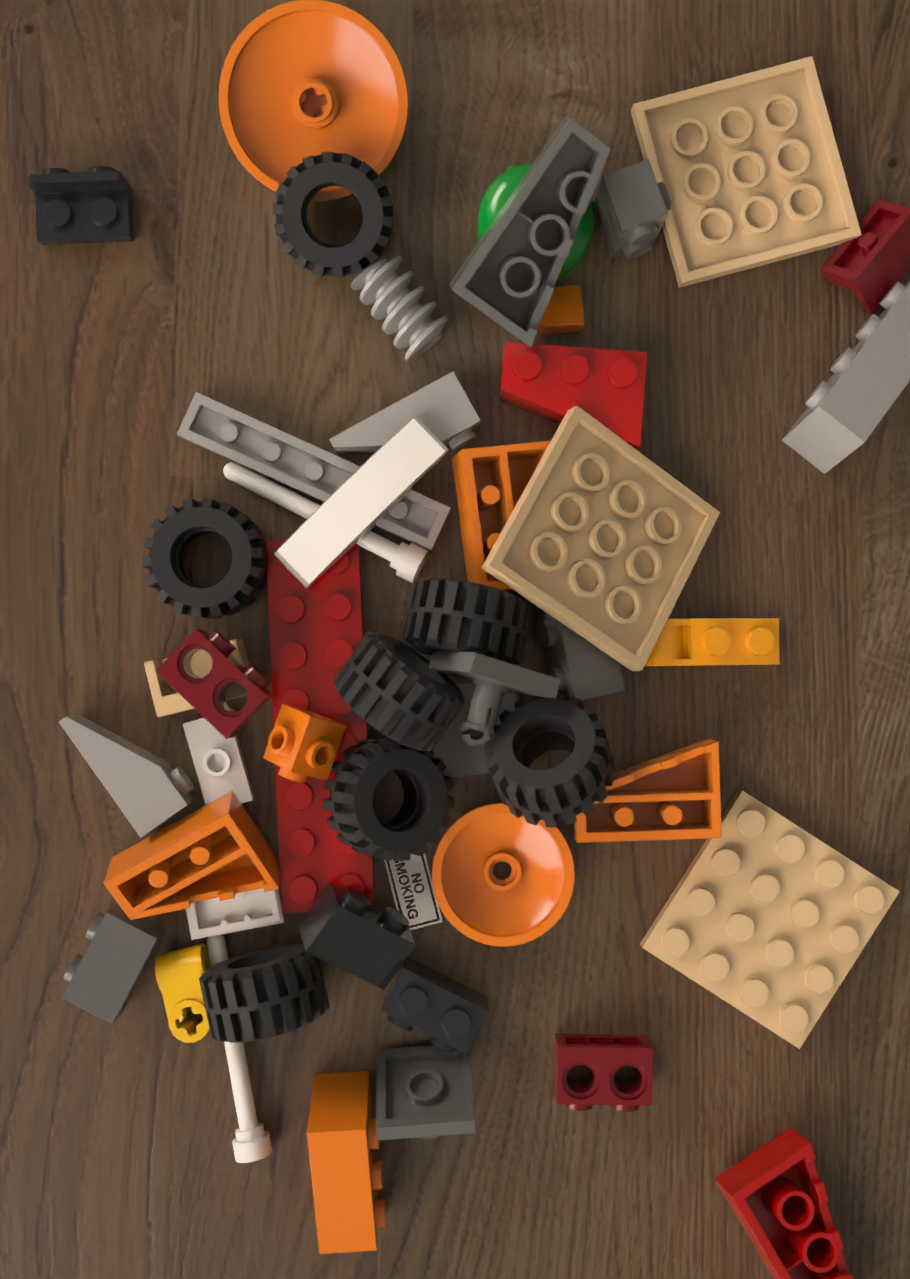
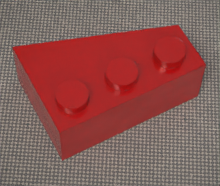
(557, 378)

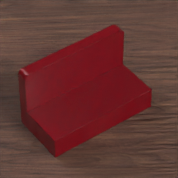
(876, 258)

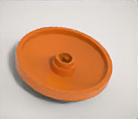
(311, 84)

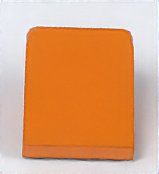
(563, 312)

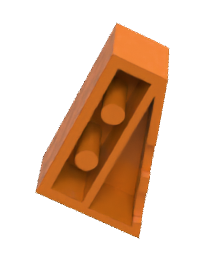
(660, 800)
(344, 1163)

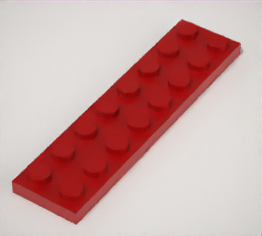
(309, 644)

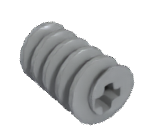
(400, 307)

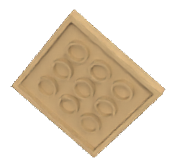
(747, 171)
(602, 539)
(769, 919)

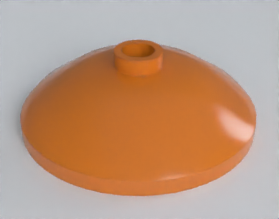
(508, 907)

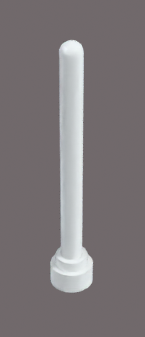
(404, 558)
(251, 1140)

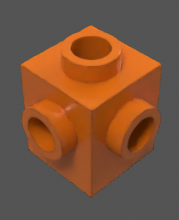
(303, 744)

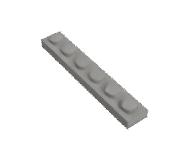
(300, 465)

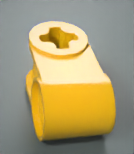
(179, 983)

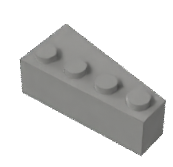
(860, 390)

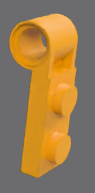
(717, 642)

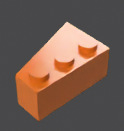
(487, 492)
(194, 860)

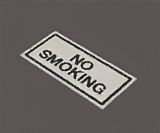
(414, 891)

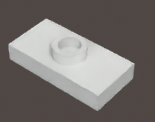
(217, 762)
(244, 912)

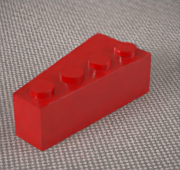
(786, 1209)

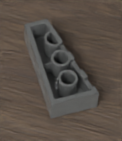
(526, 244)

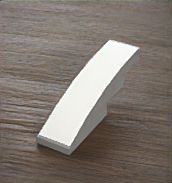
(361, 502)

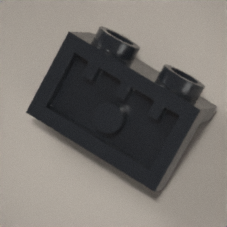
(82, 206)

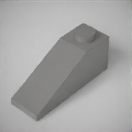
(439, 406)
(136, 779)

